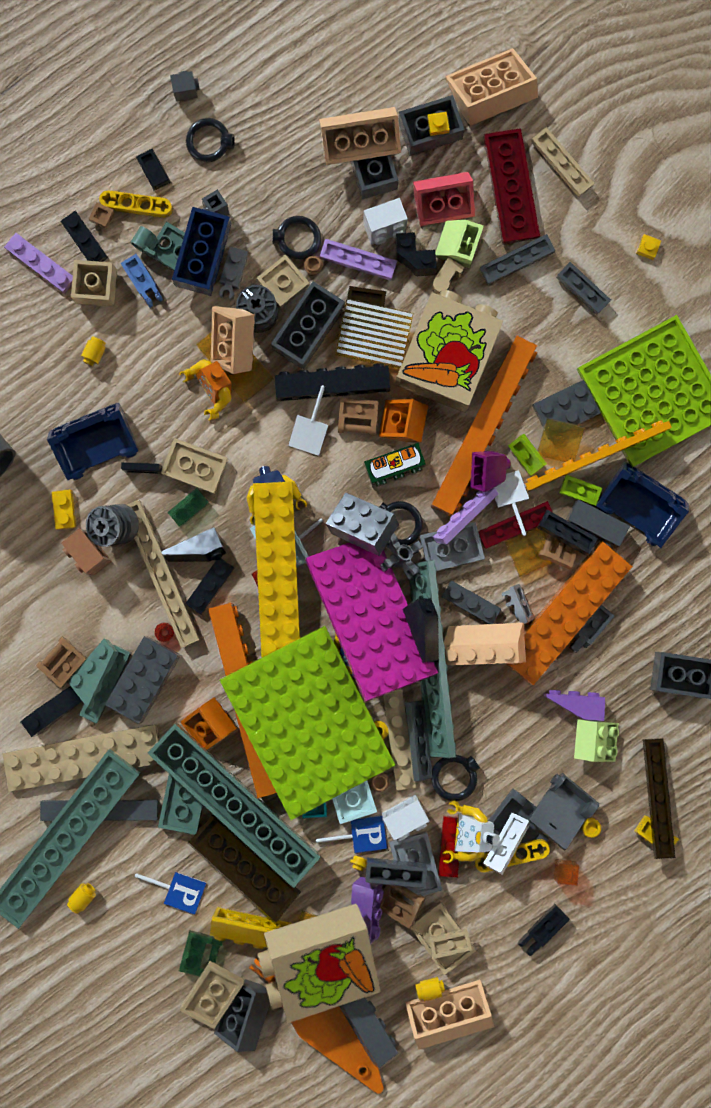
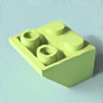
(459, 241)
(596, 741)

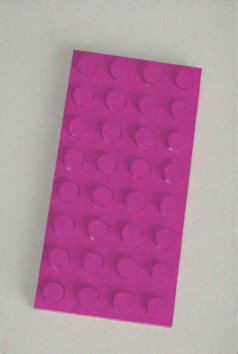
(368, 619)

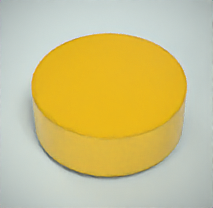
(591, 827)

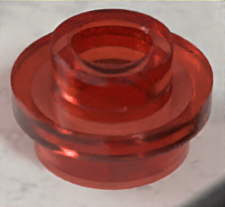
(159, 628)

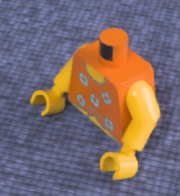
(214, 382)

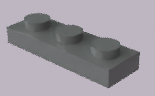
(583, 288)
(471, 602)

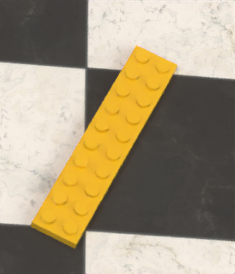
(276, 565)

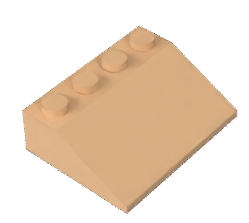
(493, 86)

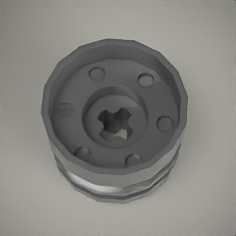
(267, 314)
(112, 525)

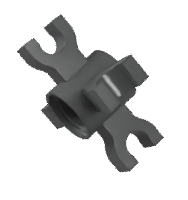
(406, 552)

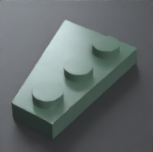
(90, 674)

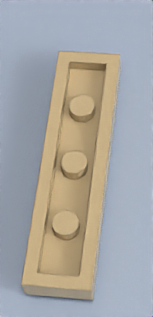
(562, 162)

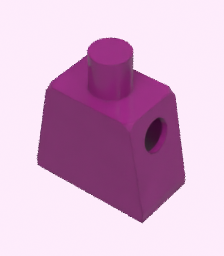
(488, 469)

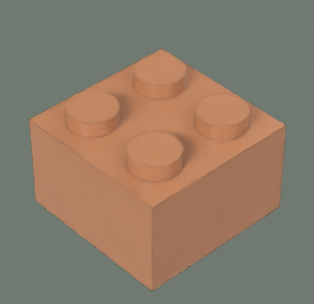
(89, 556)

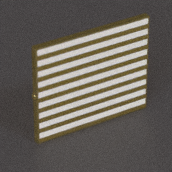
(374, 333)

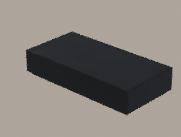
(153, 169)
(141, 468)

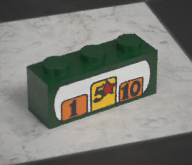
(395, 465)

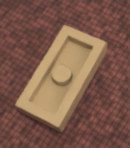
(450, 943)

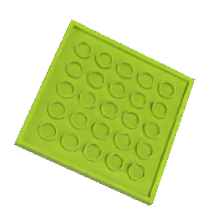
(652, 381)

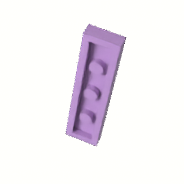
(358, 259)
(39, 263)
(462, 518)

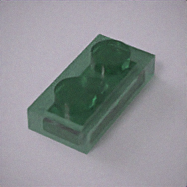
(188, 507)

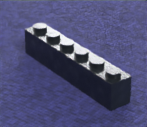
(336, 382)

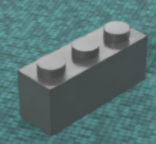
(598, 524)
(396, 872)

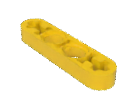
(135, 207)
(515, 860)

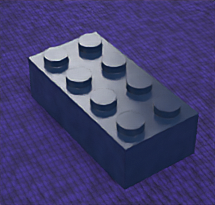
(201, 251)

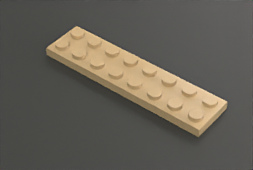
(76, 757)

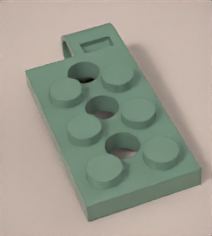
(149, 244)

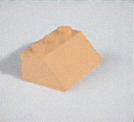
(232, 339)

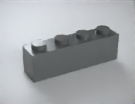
(370, 1031)

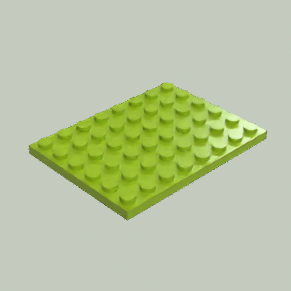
(307, 722)

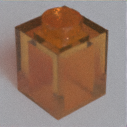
(566, 872)

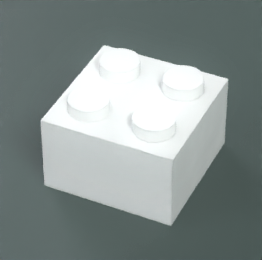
(385, 221)
(405, 818)

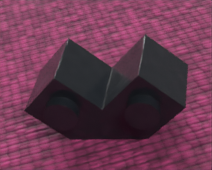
(419, 262)

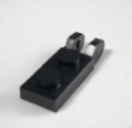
(544, 929)

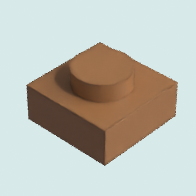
(101, 215)

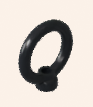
(227, 140)
(279, 235)
(415, 513)
(469, 764)

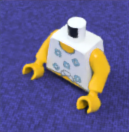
(473, 834)

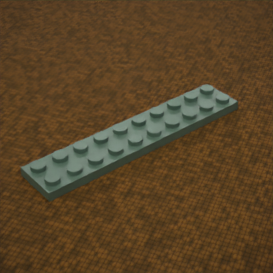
(435, 688)
(65, 837)

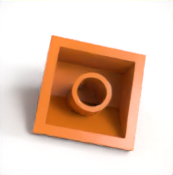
(403, 420)
(208, 724)

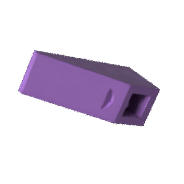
(585, 707)
(368, 899)

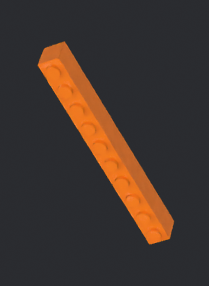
(486, 421)
(234, 657)

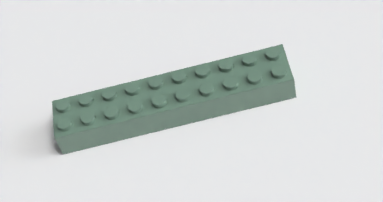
(234, 804)

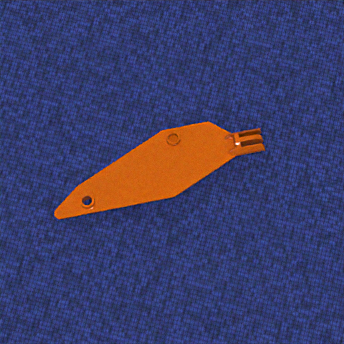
(335, 1038)

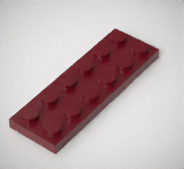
(511, 186)

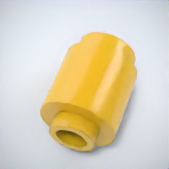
(93, 351)
(81, 898)
(430, 989)

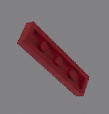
(510, 527)

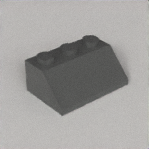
(244, 1018)

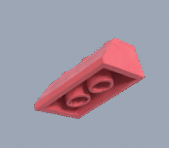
(444, 198)

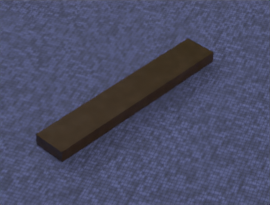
(658, 798)

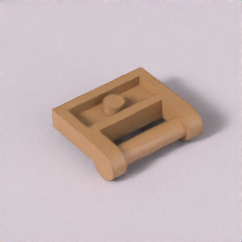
(358, 410)
(563, 556)
(66, 665)
(399, 908)

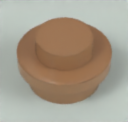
(313, 265)
(379, 782)

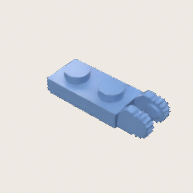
(141, 278)

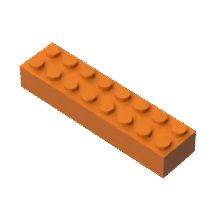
(570, 610)

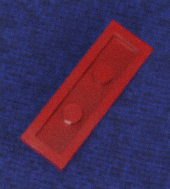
(448, 839)

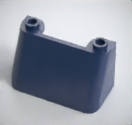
(92, 440)
(644, 504)

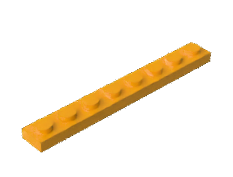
(603, 452)

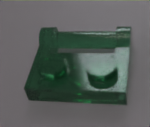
(195, 950)

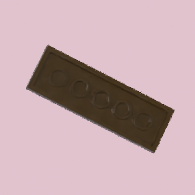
(243, 868)

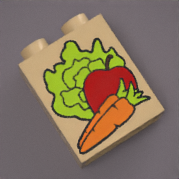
(449, 350)
(319, 963)

